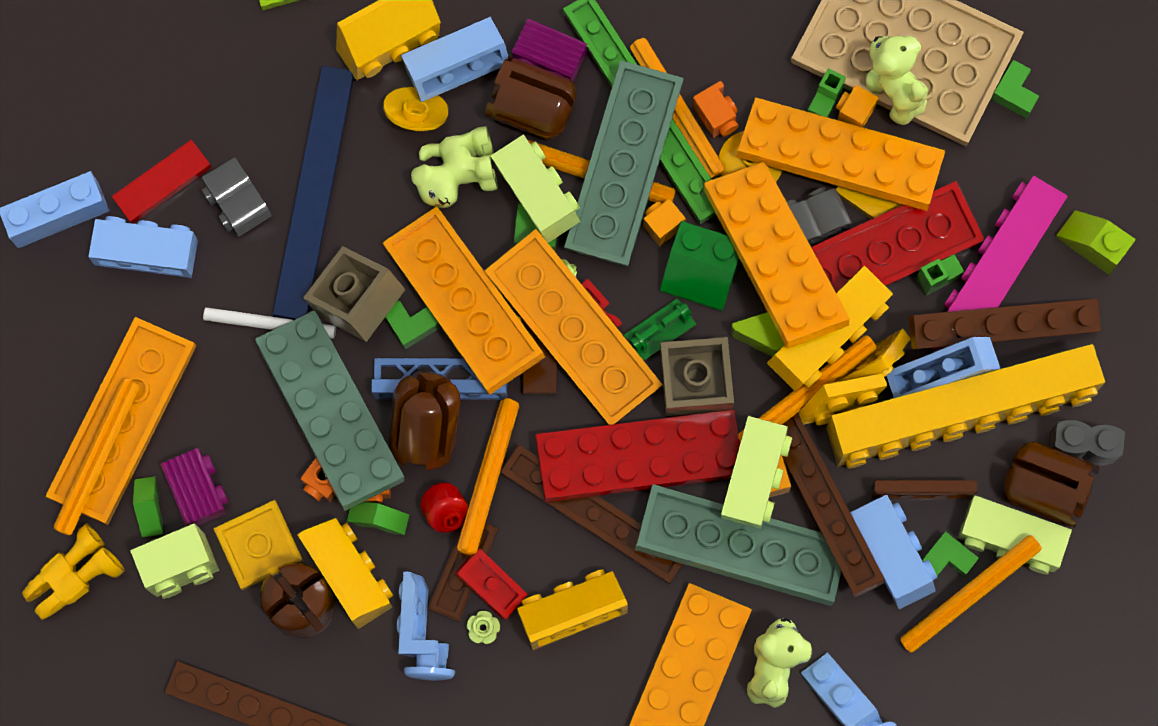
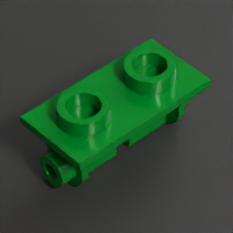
(660, 327)

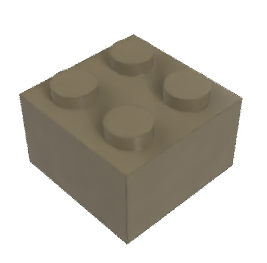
(354, 293)
(696, 376)

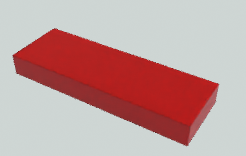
(161, 182)

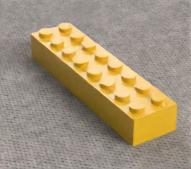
(965, 406)

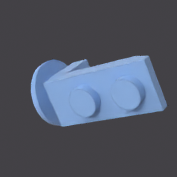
(411, 626)
(841, 694)

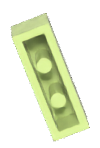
(537, 187)
(756, 473)
(1002, 528)

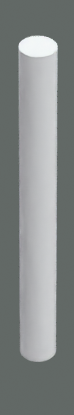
(253, 320)

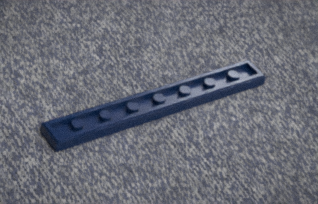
(314, 192)

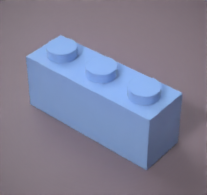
(455, 59)
(53, 209)
(143, 247)
(945, 366)
(895, 551)

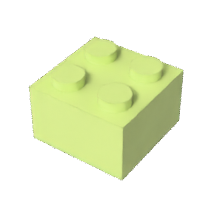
(175, 561)

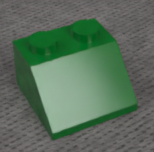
(700, 267)

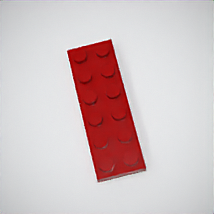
(901, 240)
(637, 455)

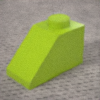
(1096, 240)
(758, 333)

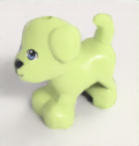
(891, 73)
(461, 165)
(776, 653)

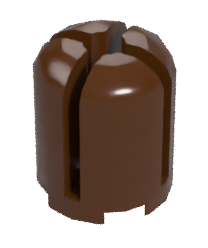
(532, 99)
(424, 420)
(1049, 482)
(300, 581)

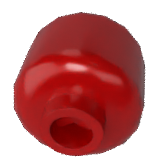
(444, 507)

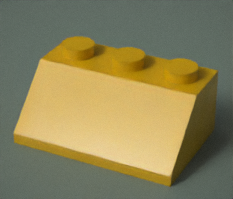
(385, 33)
(347, 571)
(572, 608)

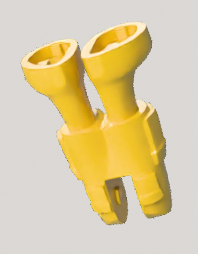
(62, 577)

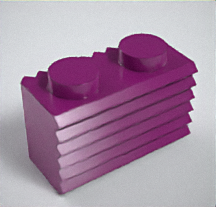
(550, 49)
(194, 487)

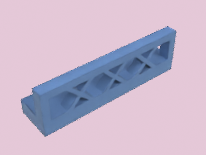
(469, 389)

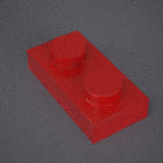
(491, 584)

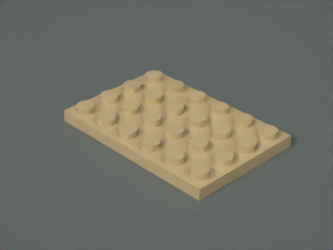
(958, 57)

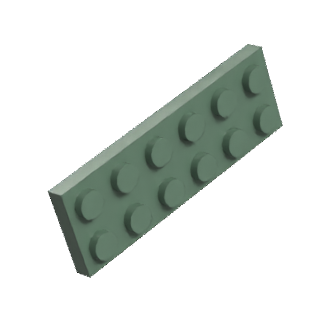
(624, 163)
(329, 410)
(772, 557)

